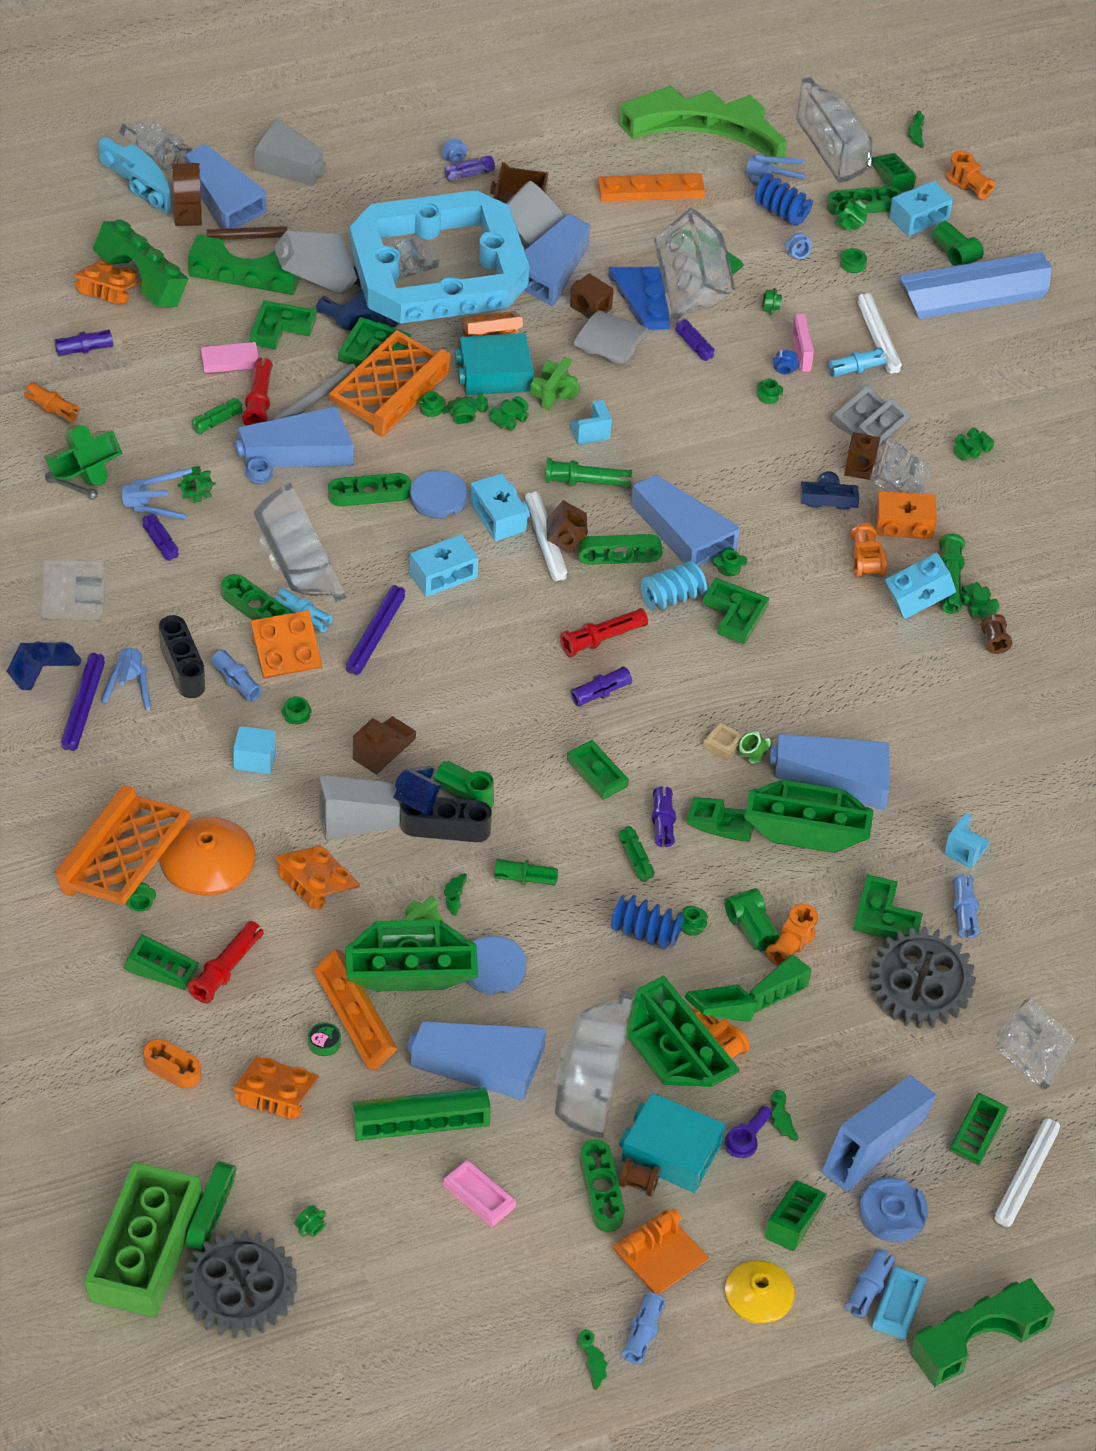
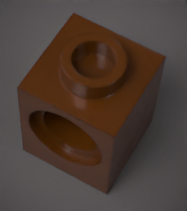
(591, 295)
(862, 455)
(566, 526)

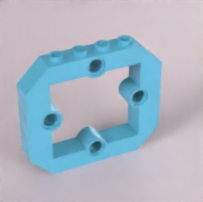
(426, 217)

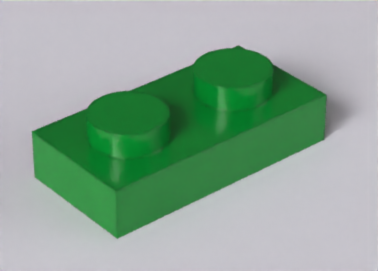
(597, 769)

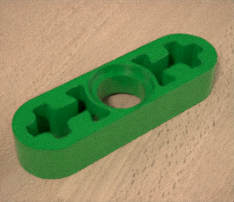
(879, 198)
(348, 484)
(610, 542)
(250, 593)
(598, 1198)
(211, 1205)

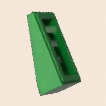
(894, 172)
(154, 950)
(781, 983)
(724, 1002)
(985, 1105)
(789, 1233)

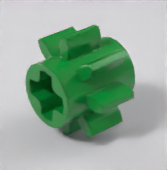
(850, 214)
(204, 485)

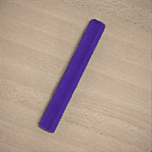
(375, 630)
(82, 702)

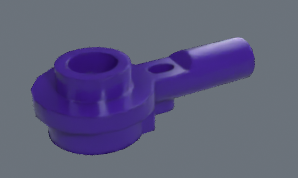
(742, 1139)

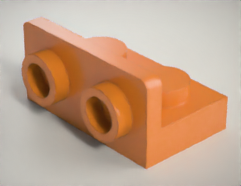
(491, 324)

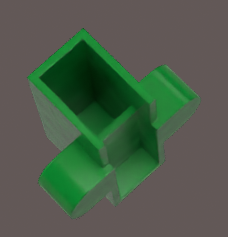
(84, 455)

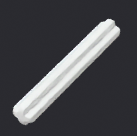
(879, 332)
(550, 551)
(1027, 1172)

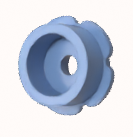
(454, 150)
(802, 250)
(259, 470)

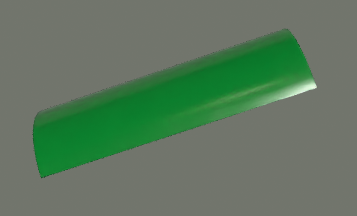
(421, 1113)

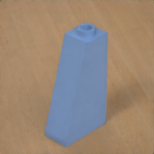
(226, 190)
(556, 257)
(298, 440)
(682, 521)
(835, 763)
(480, 1055)
(876, 1132)

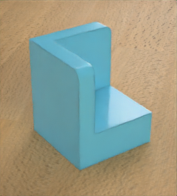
(594, 428)
(254, 750)
(964, 844)

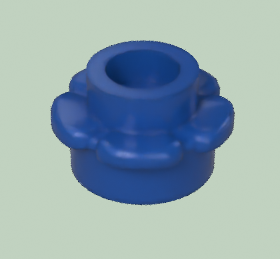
(785, 361)

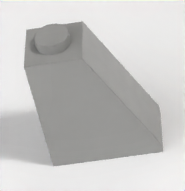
(289, 155)
(317, 258)
(356, 806)

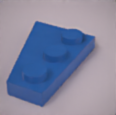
(644, 293)

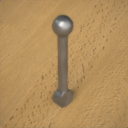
(91, 493)

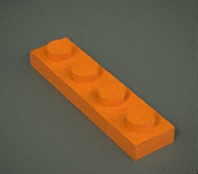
(651, 187)
(355, 1011)

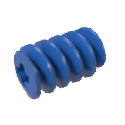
(782, 199)
(647, 922)

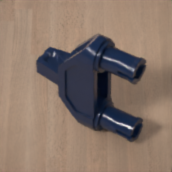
(348, 314)

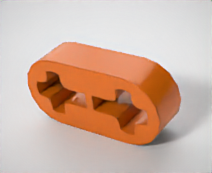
(170, 1066)

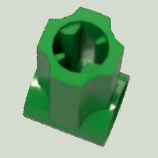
(959, 248)
(466, 784)
(750, 913)

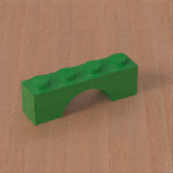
(212, 261)
(160, 279)
(1016, 1311)

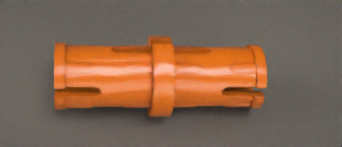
(51, 402)

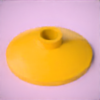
(757, 1303)

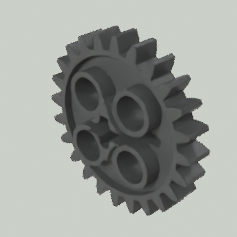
(893, 968)
(209, 1295)

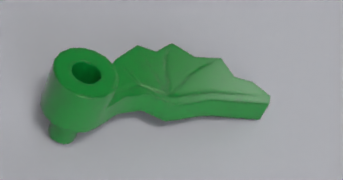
(915, 130)
(481, 403)
(453, 891)
(781, 1118)
(595, 1361)

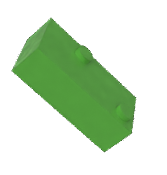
(143, 1240)

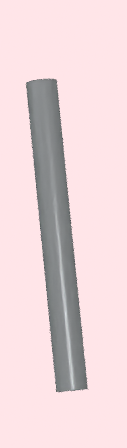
(316, 394)

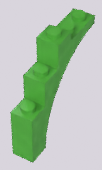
(706, 113)

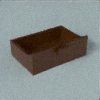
(513, 179)

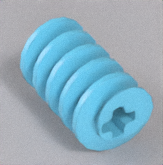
(673, 585)

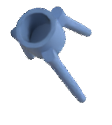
(759, 166)
(138, 495)
(128, 667)

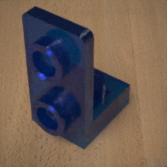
(33, 656)
(417, 789)

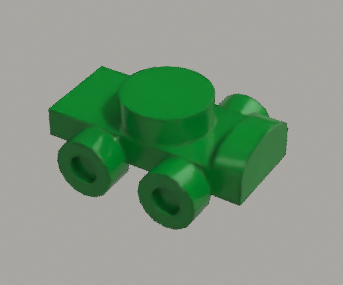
(508, 412)
(974, 445)
(980, 600)

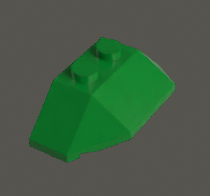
(808, 816)
(410, 956)
(675, 1039)

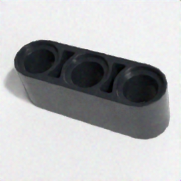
(182, 656)
(449, 820)

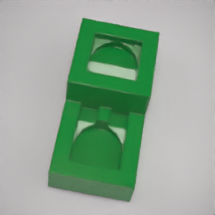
(713, 818)

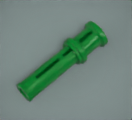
(575, 473)
(952, 548)

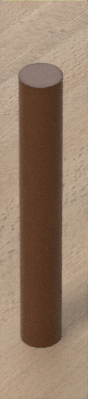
(245, 233)

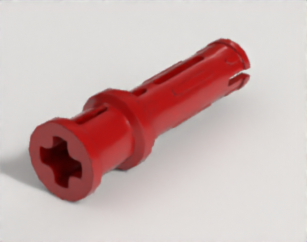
(257, 400)
(591, 635)
(218, 970)

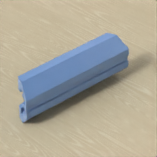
(978, 285)

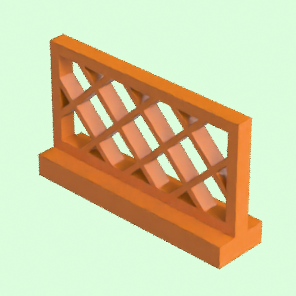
(396, 406)
(102, 839)

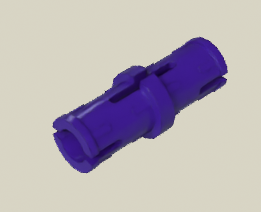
(83, 342)
(601, 686)
(663, 816)

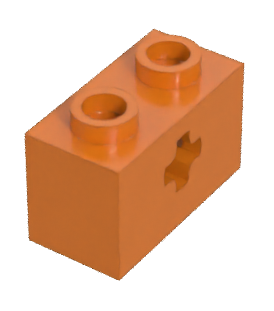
(905, 515)

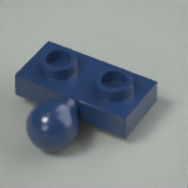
(829, 492)

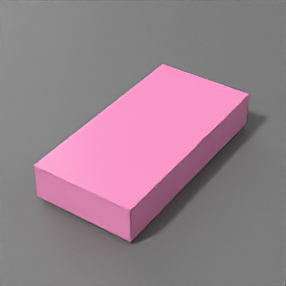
(802, 342)
(229, 357)
(479, 1193)

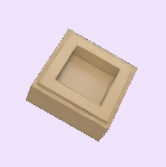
(723, 741)

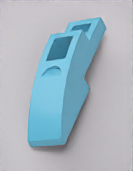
(142, 172)

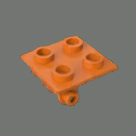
(106, 281)
(286, 644)
(314, 875)
(274, 1082)
(661, 1251)

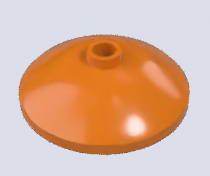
(210, 866)

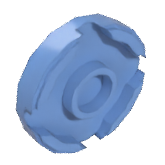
(438, 494)
(499, 965)
(893, 1210)

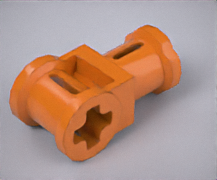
(968, 174)
(867, 554)
(795, 934)
(728, 1036)

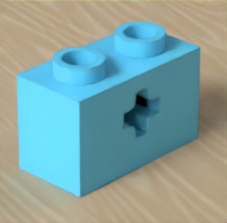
(921, 208)
(499, 507)
(443, 565)
(920, 585)

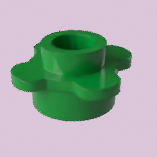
(729, 562)

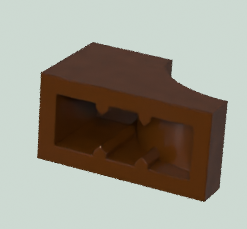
(187, 194)
(380, 743)

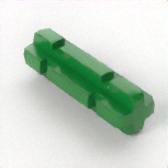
(217, 415)
(636, 854)

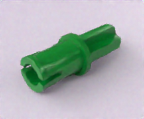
(525, 872)

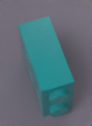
(494, 364)
(673, 1139)

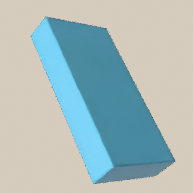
(899, 1302)

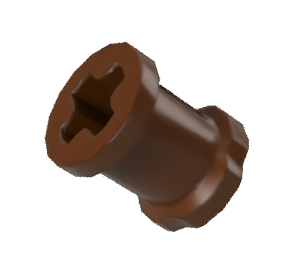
(997, 638)
(639, 1177)

